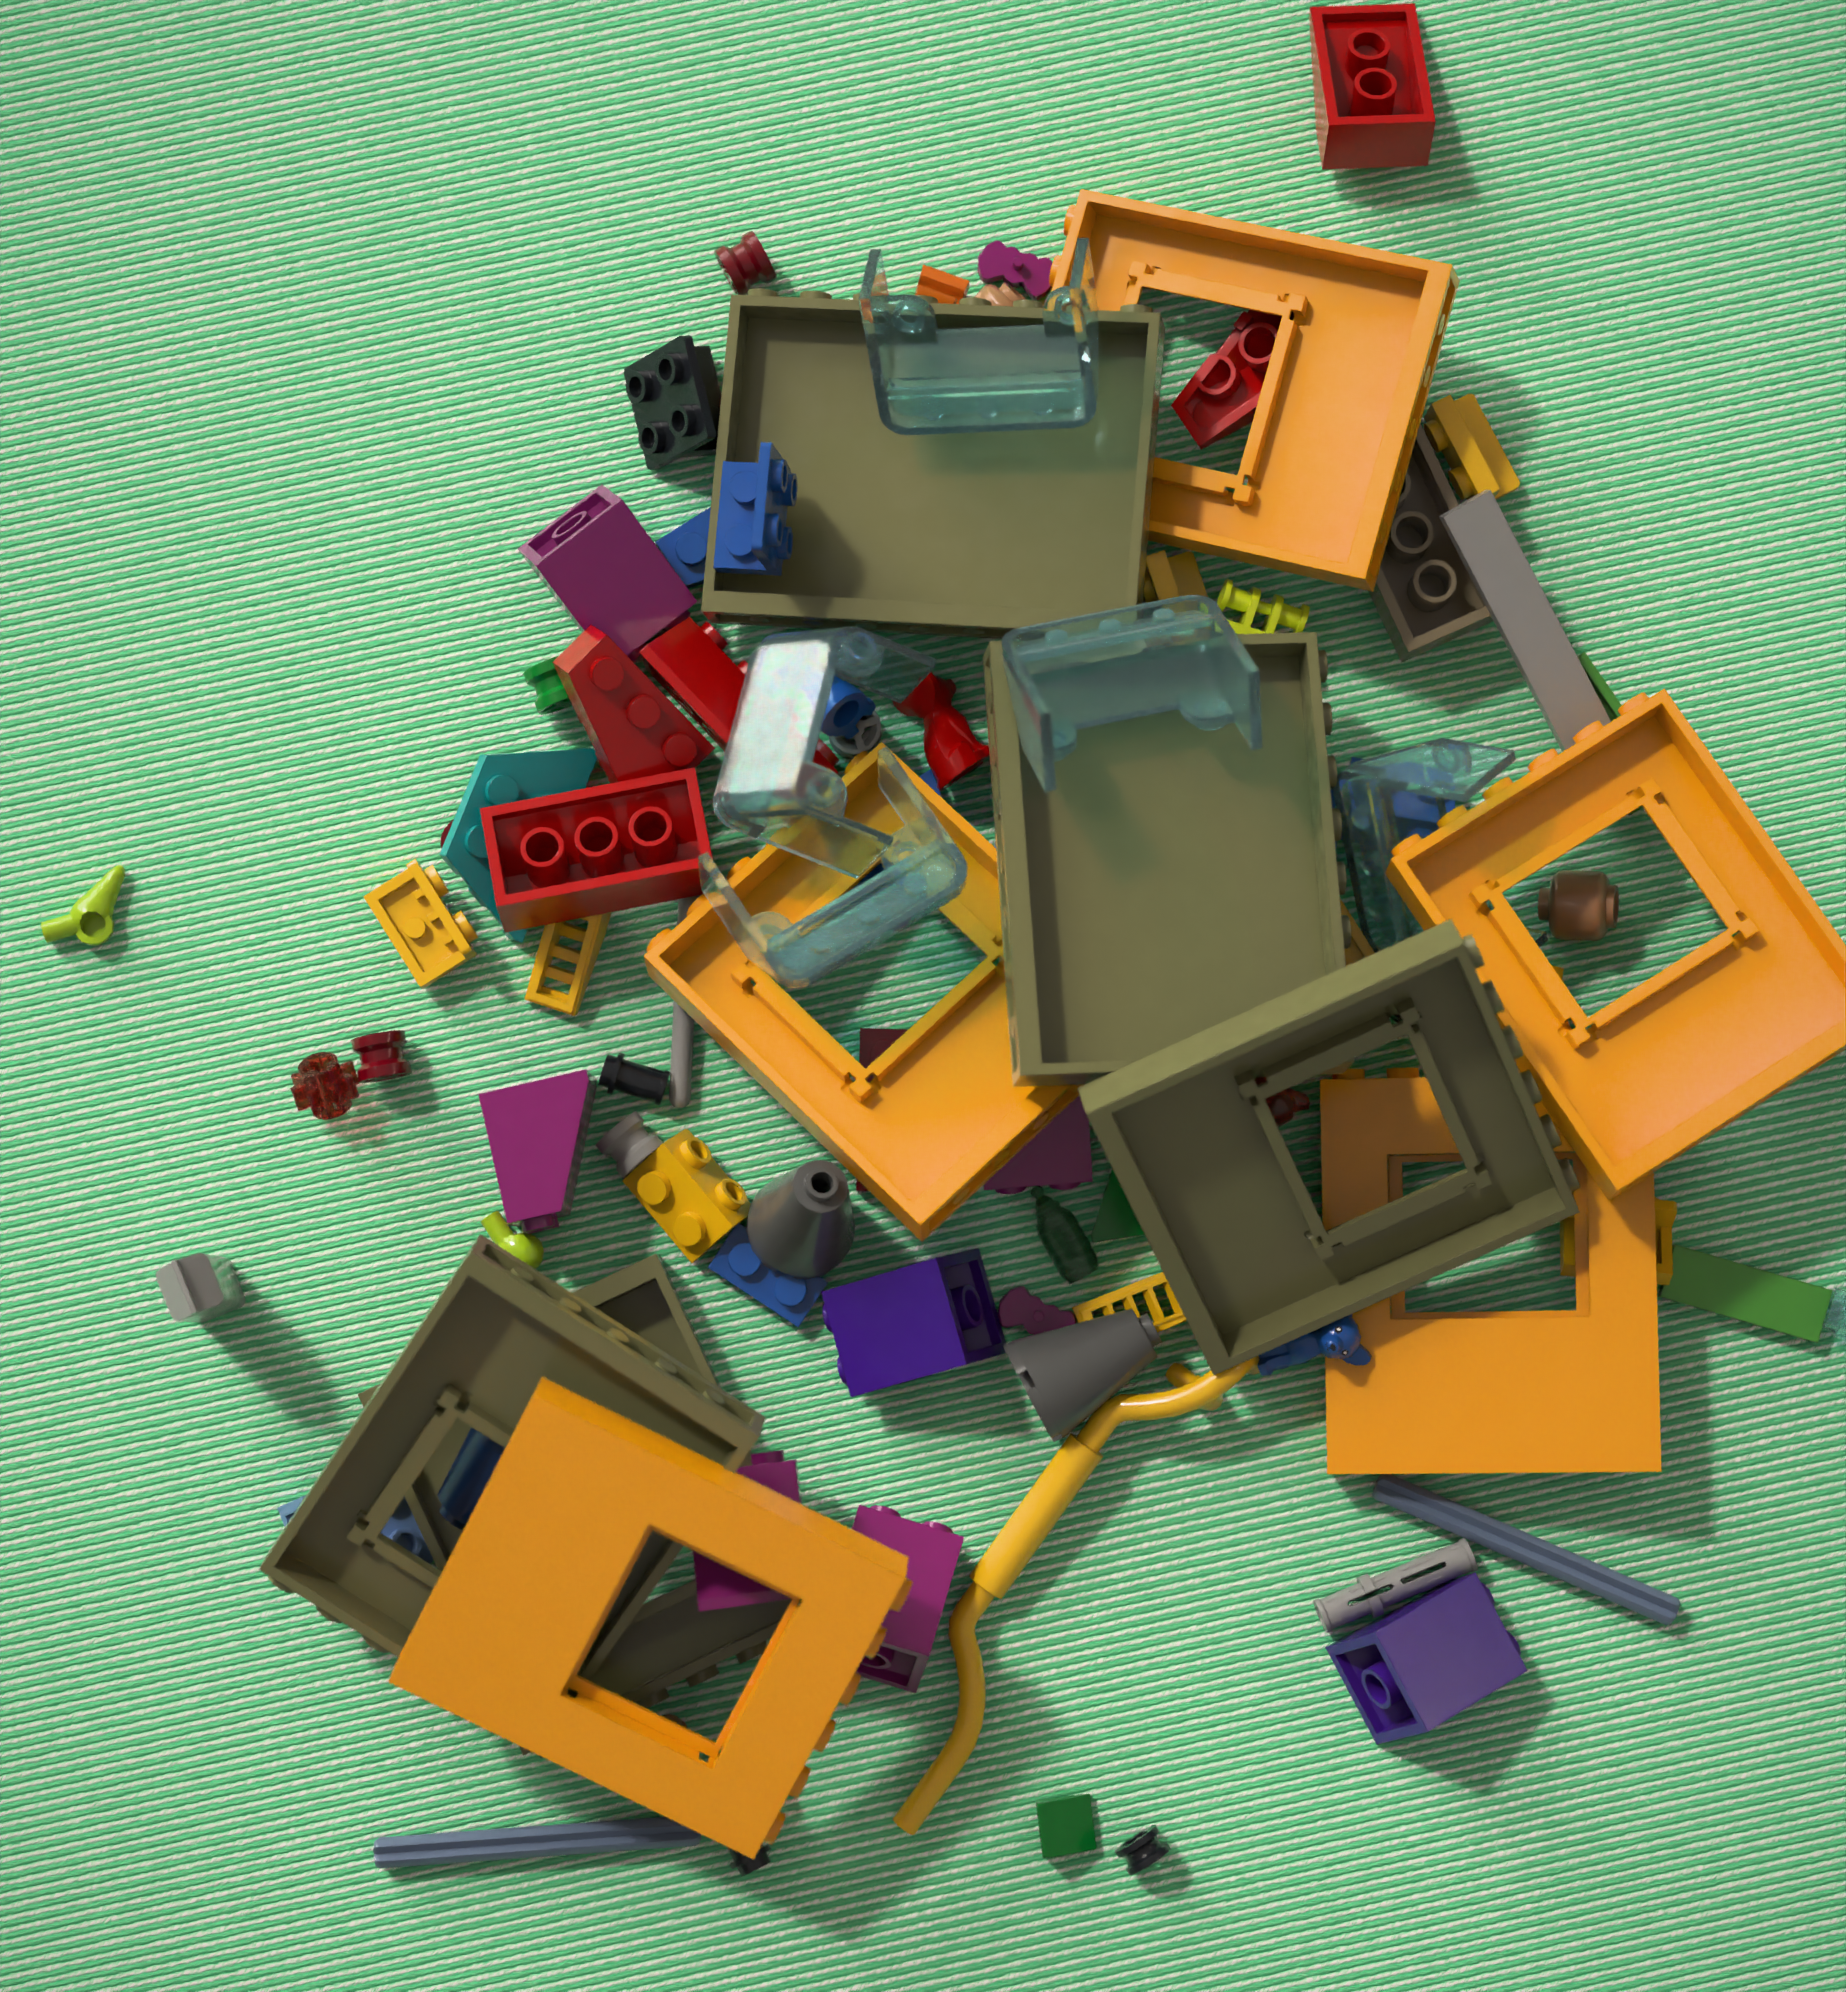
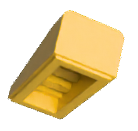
(585, 960)
(1083, 1311)

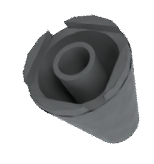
(803, 1221)
(1082, 1366)

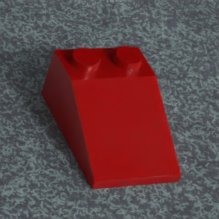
(1370, 87)

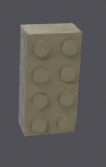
(1422, 582)

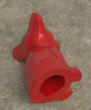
(947, 737)

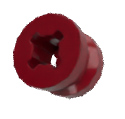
(745, 264)
(381, 1056)

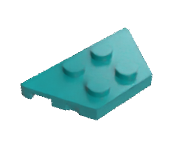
(499, 781)

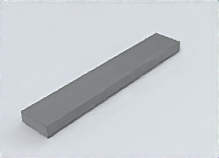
(1524, 617)

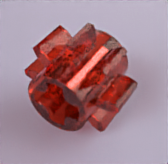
(324, 1085)

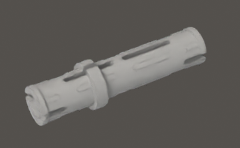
(1335, 1611)

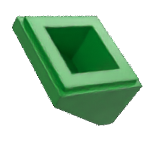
(1065, 1825)

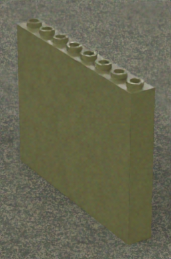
(935, 525)
(1165, 872)

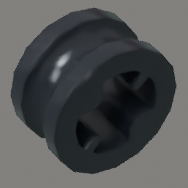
(1142, 1850)

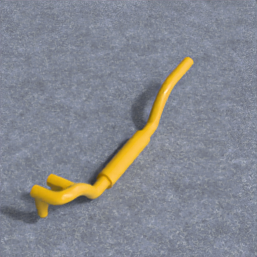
(1020, 1541)

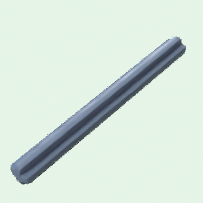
(1526, 1548)
(532, 1842)

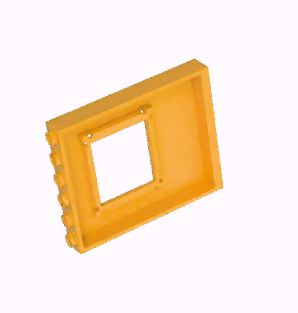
(1335, 395)
(1696, 1037)
(939, 1096)
(1489, 1384)
(548, 1564)

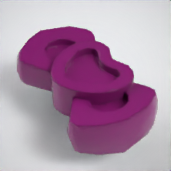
(1015, 269)
(1027, 1310)

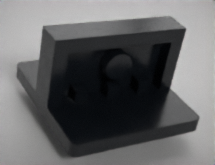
(675, 402)

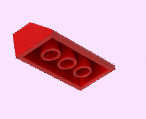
(705, 680)
(596, 849)

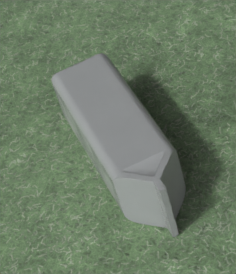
(200, 1287)

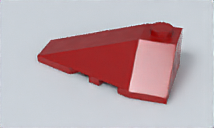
(1229, 383)

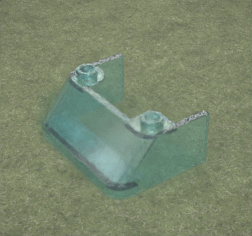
(982, 375)
(1126, 668)
(768, 768)
(1393, 799)
(918, 877)

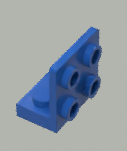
(754, 515)

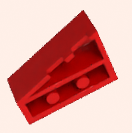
(624, 712)

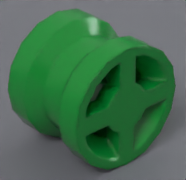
(548, 687)

